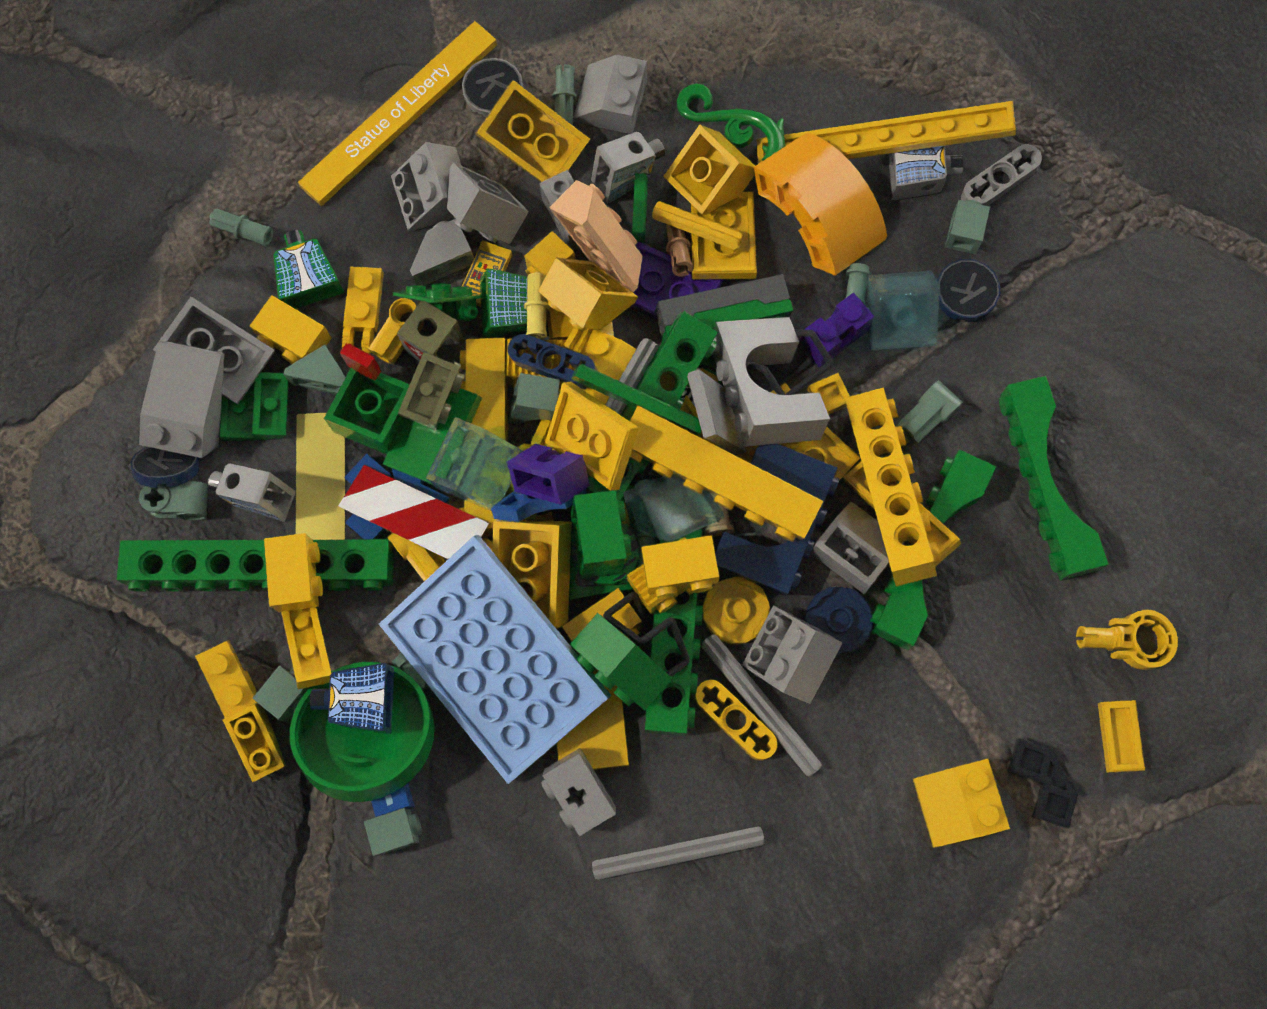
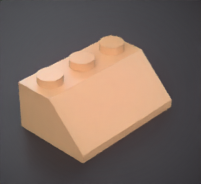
(599, 233)

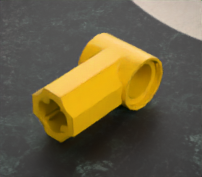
(387, 343)
(422, 559)

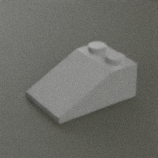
(206, 329)
(183, 400)

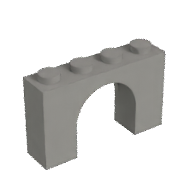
(759, 414)

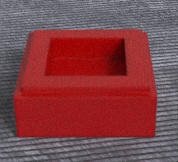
(360, 361)

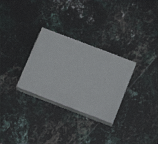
(714, 414)

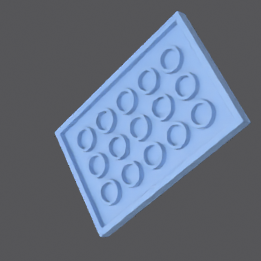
(494, 659)

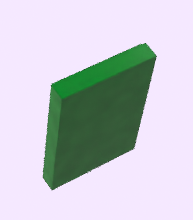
(418, 445)

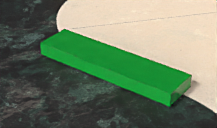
(634, 398)

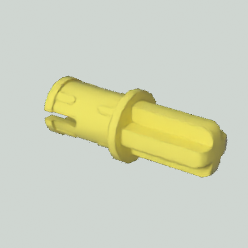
(536, 306)

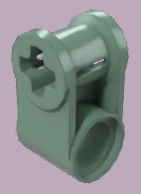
(179, 502)

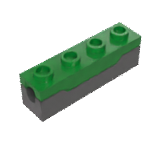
(742, 301)

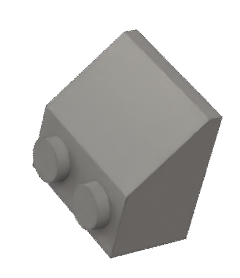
(612, 93)
(483, 205)

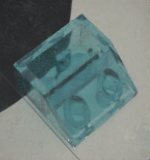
(473, 464)

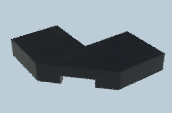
(1056, 794)

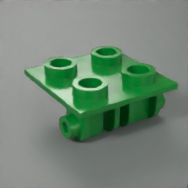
(455, 302)

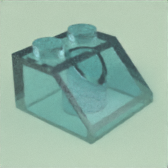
(903, 309)
(668, 508)

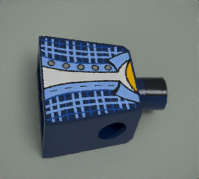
(358, 698)

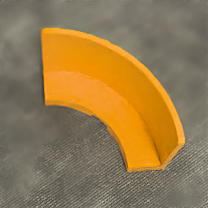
(827, 199)

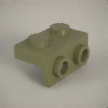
(430, 391)

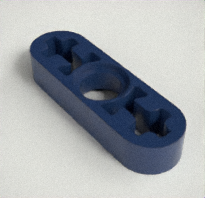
(543, 351)

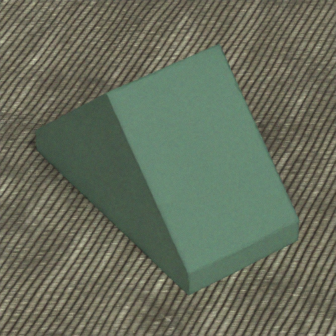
(316, 372)

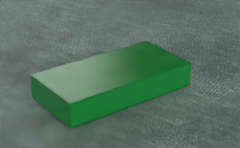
(640, 207)

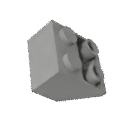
(424, 185)
(853, 547)
(791, 654)

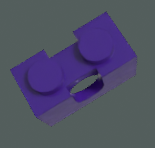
(848, 315)
(542, 465)

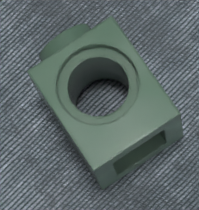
(967, 226)
(280, 694)
(393, 831)

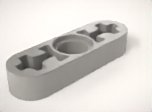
(1006, 164)

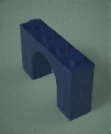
(778, 565)

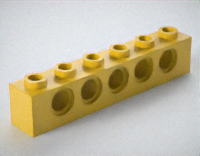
(906, 562)

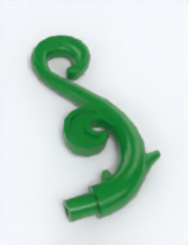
(736, 119)

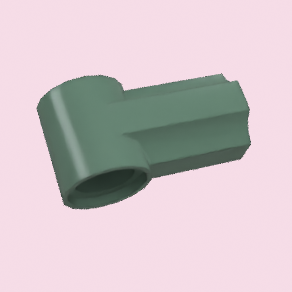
(933, 407)

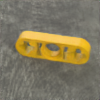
(760, 732)

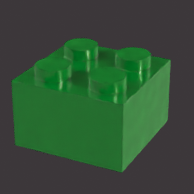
(368, 409)
(599, 535)
(619, 663)

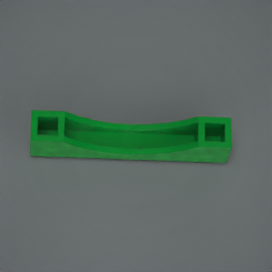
(1072, 543)
(905, 609)

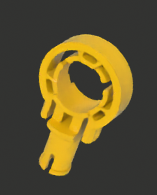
(1123, 637)

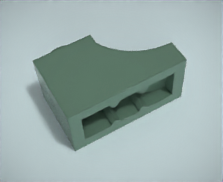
(533, 398)

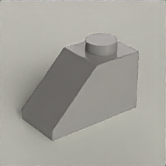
(441, 253)

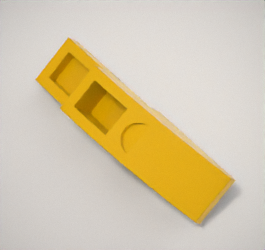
(243, 716)

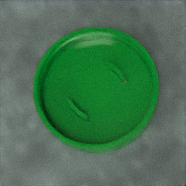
(358, 762)

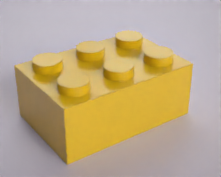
(539, 560)

